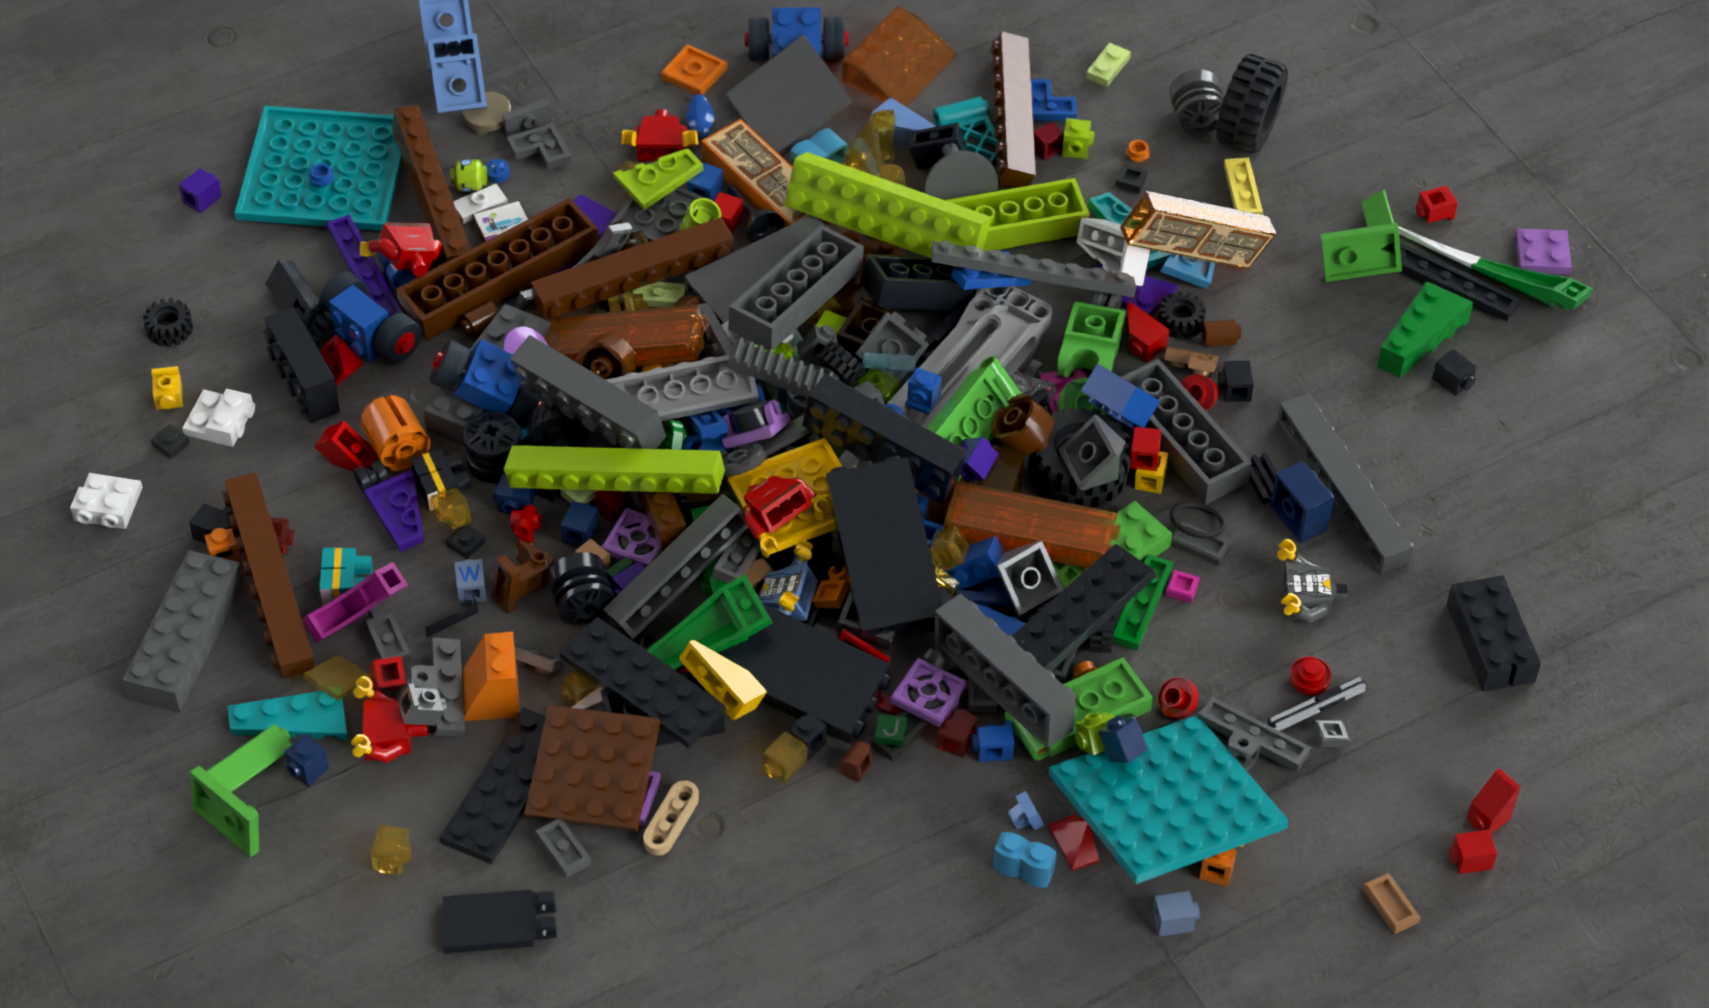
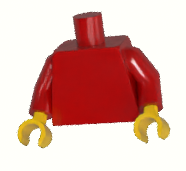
(659, 136)
(384, 731)

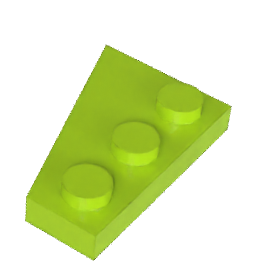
(656, 180)

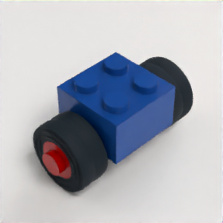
(788, 26)
(365, 323)
(484, 379)

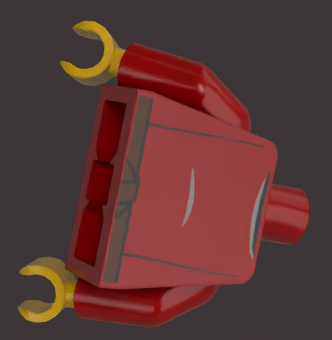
(406, 246)
(775, 504)

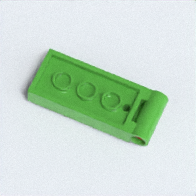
(975, 404)
(1138, 535)
(1106, 689)

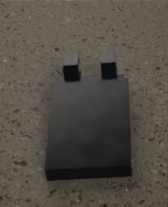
(497, 920)

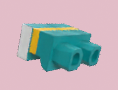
(341, 571)

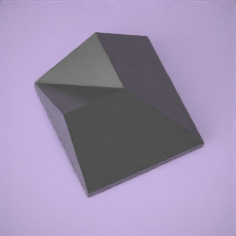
(1093, 454)
(1028, 576)

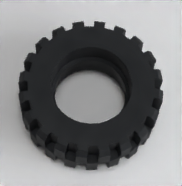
(1251, 103)
(1051, 473)

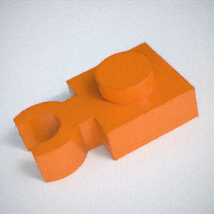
(832, 591)

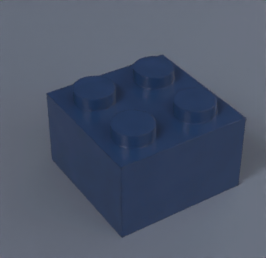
(1301, 501)

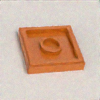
(694, 70)

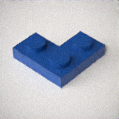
(1048, 107)

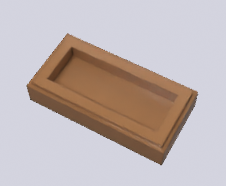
(1391, 903)

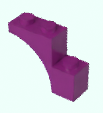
(355, 602)

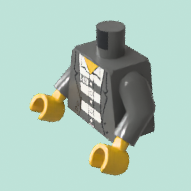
(1307, 586)

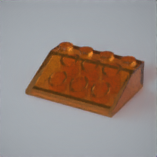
(897, 58)

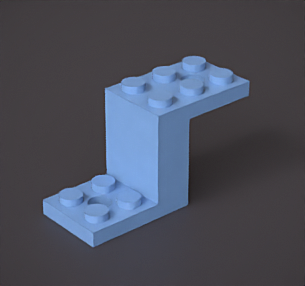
(452, 55)

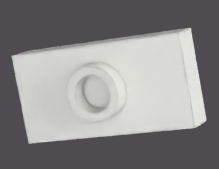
(479, 201)

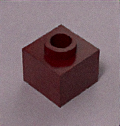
(1048, 140)
(611, 503)

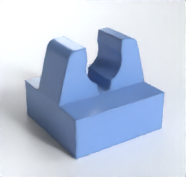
(1025, 813)

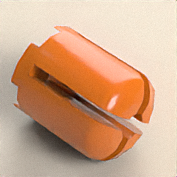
(394, 432)

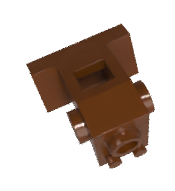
(522, 579)

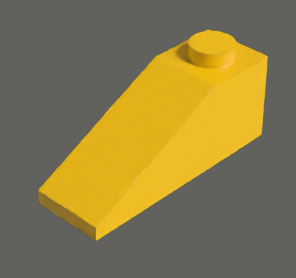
(723, 679)

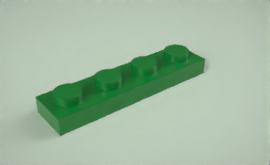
(1141, 607)

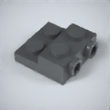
(893, 336)

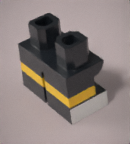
(435, 474)

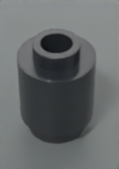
(821, 564)

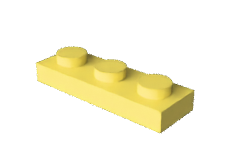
(1242, 185)

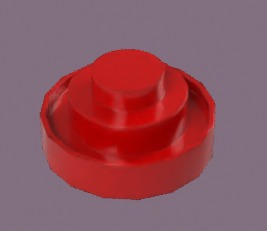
(1202, 390)
(1310, 675)
(1177, 698)

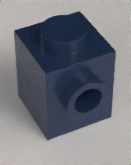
(512, 498)
(579, 523)
(1122, 739)
(306, 760)

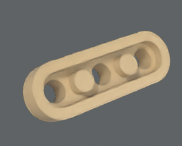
(671, 808)

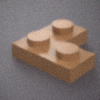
(1200, 362)

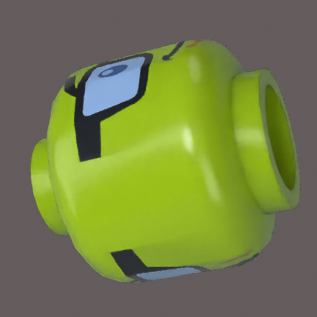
(469, 175)

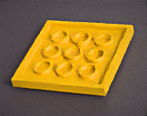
(810, 465)

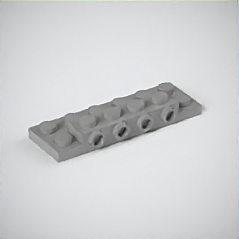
(690, 387)

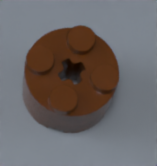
(608, 356)
(1023, 425)

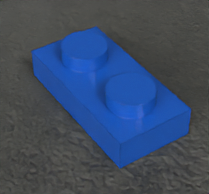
(708, 424)

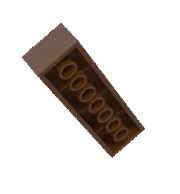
(498, 267)

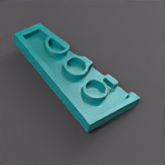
(1113, 210)
(299, 714)

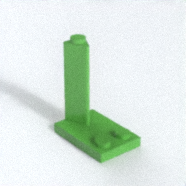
(1364, 250)
(212, 788)

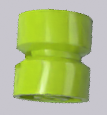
(700, 212)

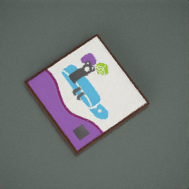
(499, 219)

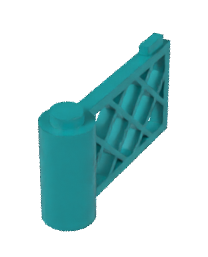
(969, 114)

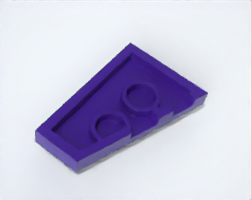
(1149, 295)
(398, 509)

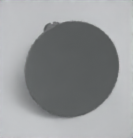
(960, 175)

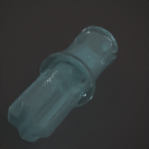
(889, 361)

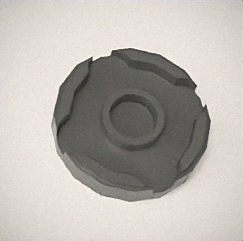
(742, 459)

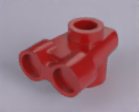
(525, 522)

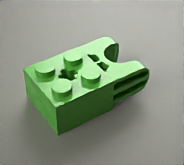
(1090, 338)

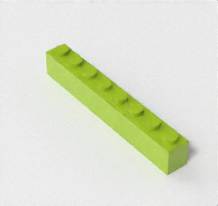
(615, 469)

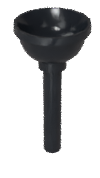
(760, 222)

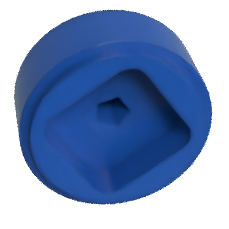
(497, 170)

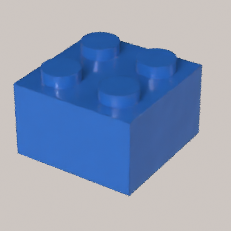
(1119, 397)

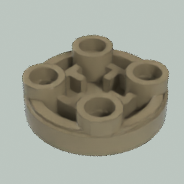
(489, 118)

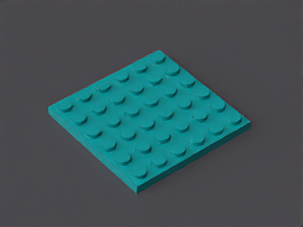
(293, 140)
(1171, 802)

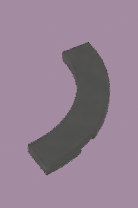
(610, 242)

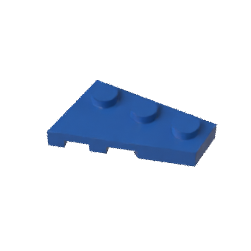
(978, 279)

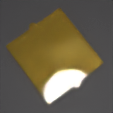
(335, 677)

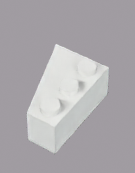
(1106, 243)

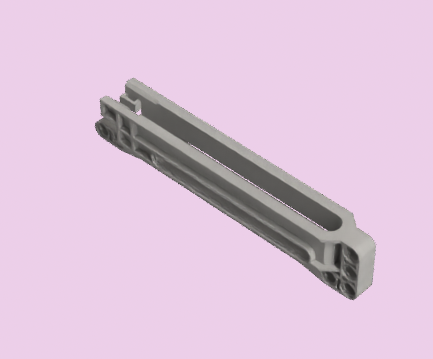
(996, 324)

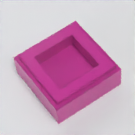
(1182, 586)

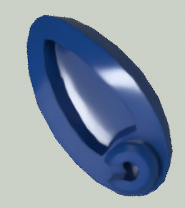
(700, 116)

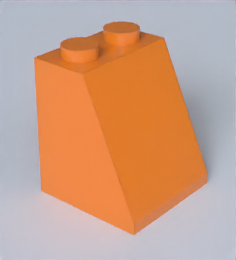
(491, 679)

